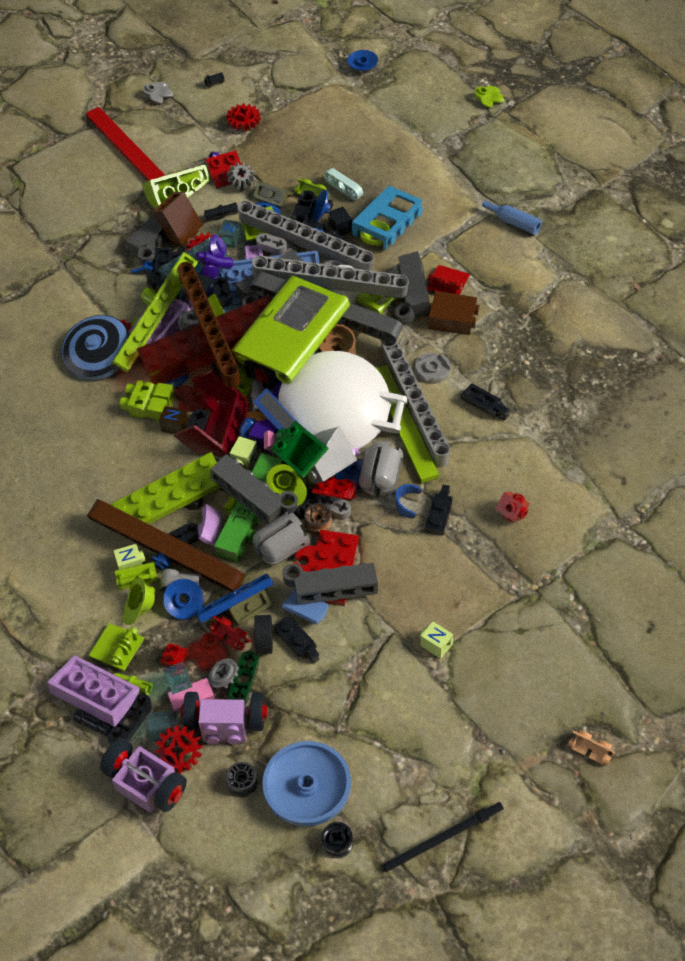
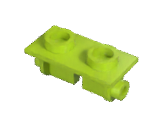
(306, 184)
(145, 571)

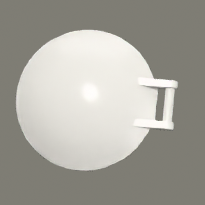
(342, 392)

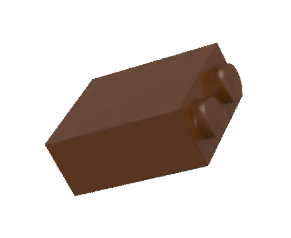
(178, 218)
(453, 313)

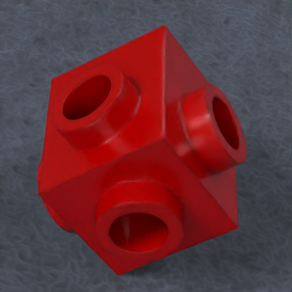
(512, 506)

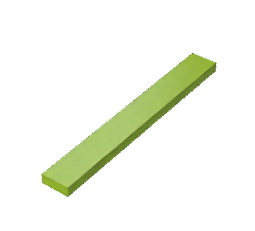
(151, 317)
(410, 435)

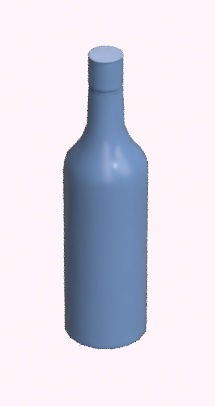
(515, 217)

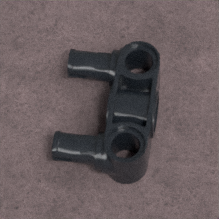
(304, 209)

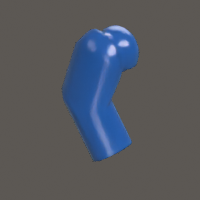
(245, 427)

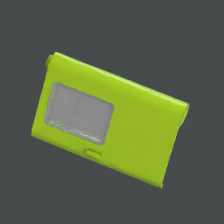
(292, 327)

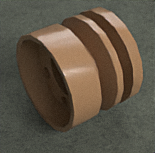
(339, 339)

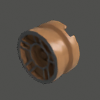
(317, 511)

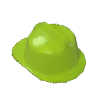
(284, 478)
(139, 601)

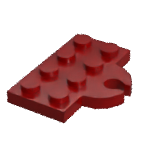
(332, 551)

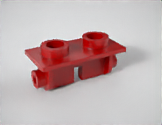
(236, 637)

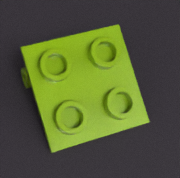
(117, 646)

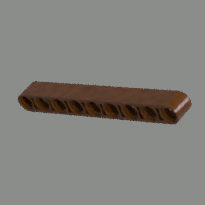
(209, 325)
(163, 543)

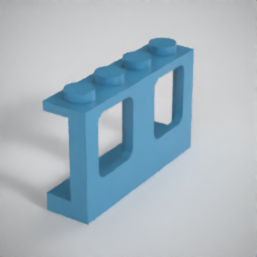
(381, 207)

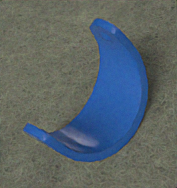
(402, 490)

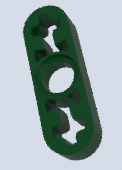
(251, 673)

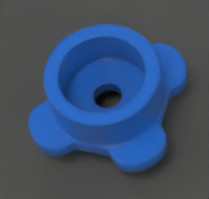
(162, 561)

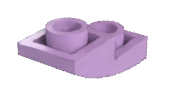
(210, 527)

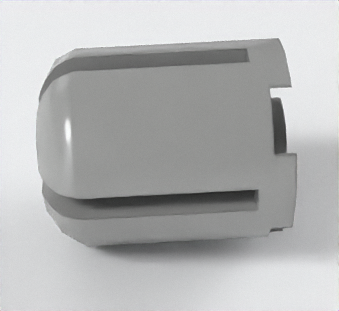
(380, 469)
(280, 539)

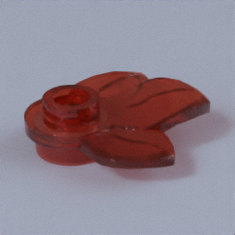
(189, 398)
(206, 653)

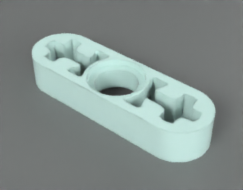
(343, 184)

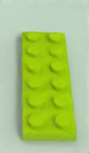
(170, 491)

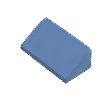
(312, 612)

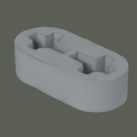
(271, 243)
(336, 504)

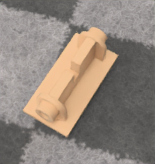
(599, 750)

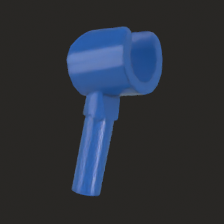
(148, 266)

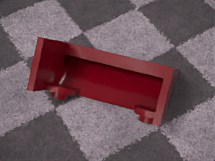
(227, 413)

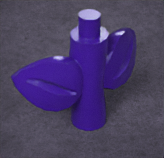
(214, 258)

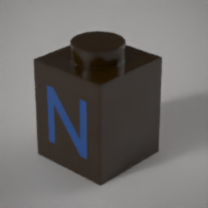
(173, 420)

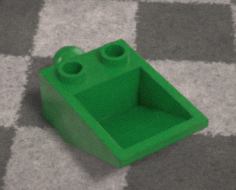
(298, 448)

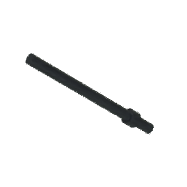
(480, 817)

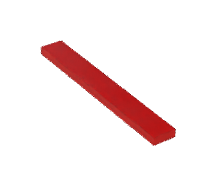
(124, 144)

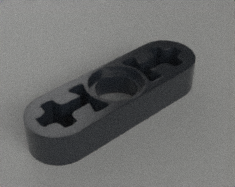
(129, 731)

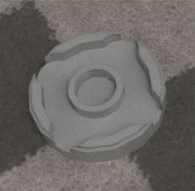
(432, 368)

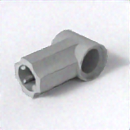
(171, 575)

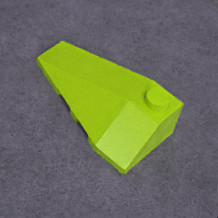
(184, 181)

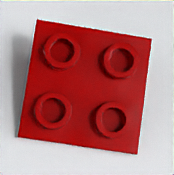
(220, 165)
(447, 280)
(337, 488)

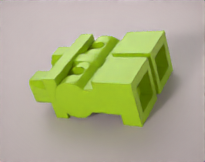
(147, 399)

